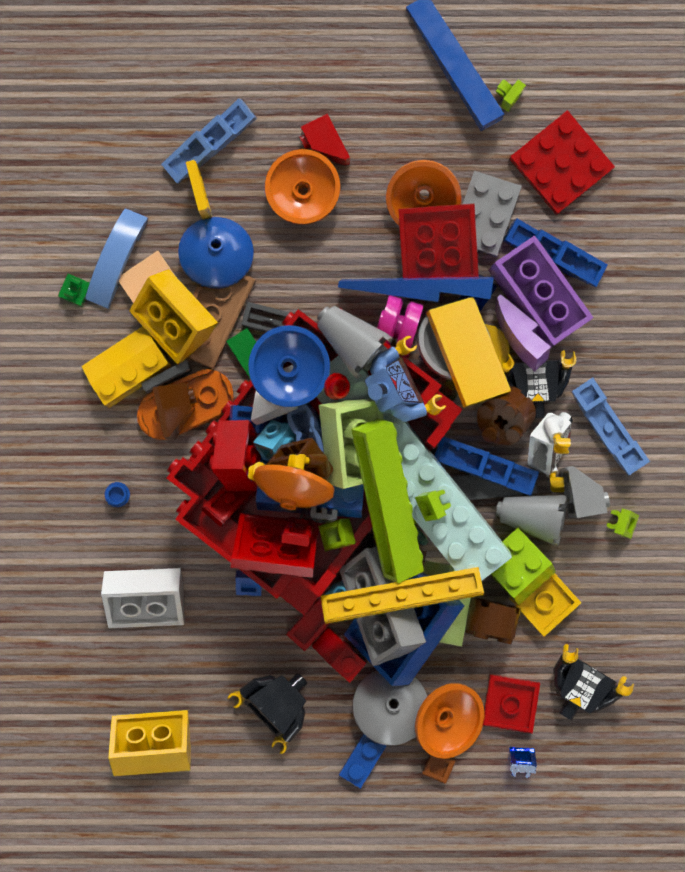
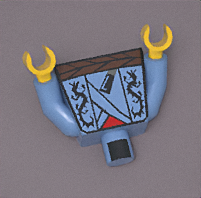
(394, 388)

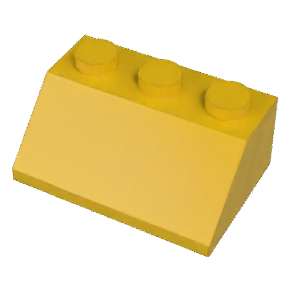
(172, 315)
(125, 366)
(150, 743)

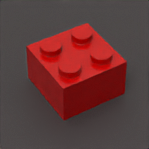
(235, 454)

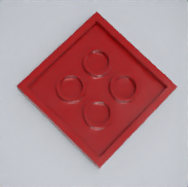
(561, 162)
(439, 241)
(260, 548)

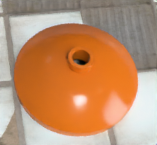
(299, 170)
(415, 176)
(293, 486)
(457, 726)

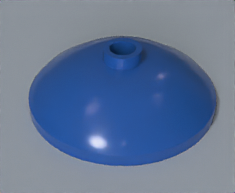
(218, 266)
(305, 354)

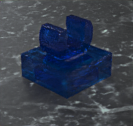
(522, 761)

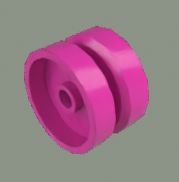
(398, 325)

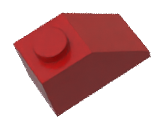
(323, 138)
(339, 654)

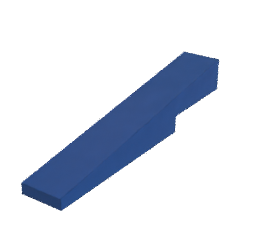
(455, 64)
(423, 288)

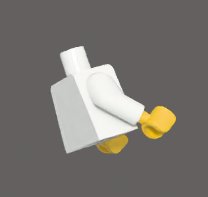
(548, 445)

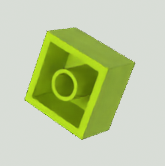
(525, 569)

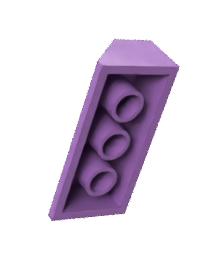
(540, 291)

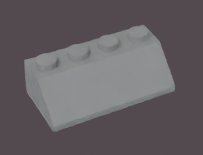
(388, 633)

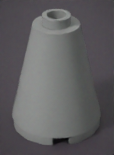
(352, 338)
(535, 515)

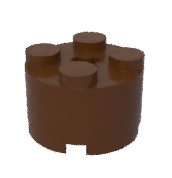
(506, 417)
(492, 620)

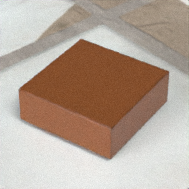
(438, 768)

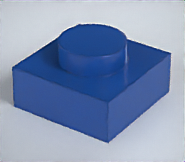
(246, 585)

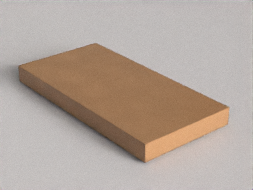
(225, 307)

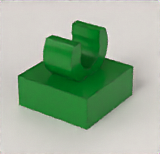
(74, 290)

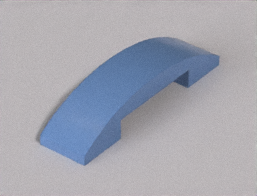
(114, 257)
(608, 427)

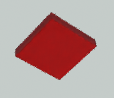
(511, 703)

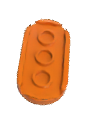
(211, 392)

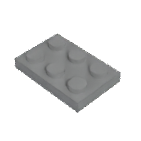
(493, 209)

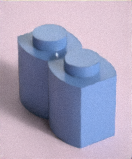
(306, 424)

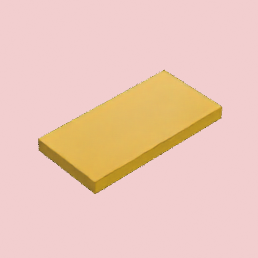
(468, 351)

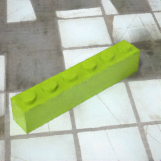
(388, 499)

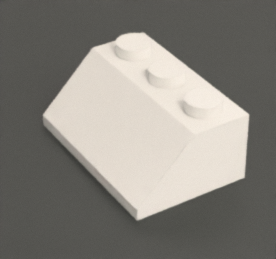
(143, 598)

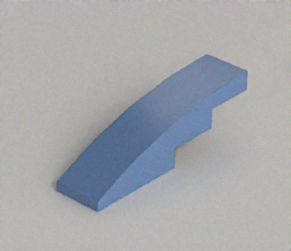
(210, 140)

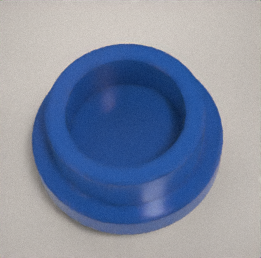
(117, 494)

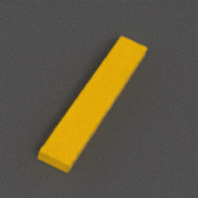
(402, 595)

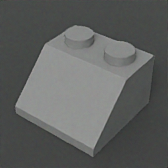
(583, 494)

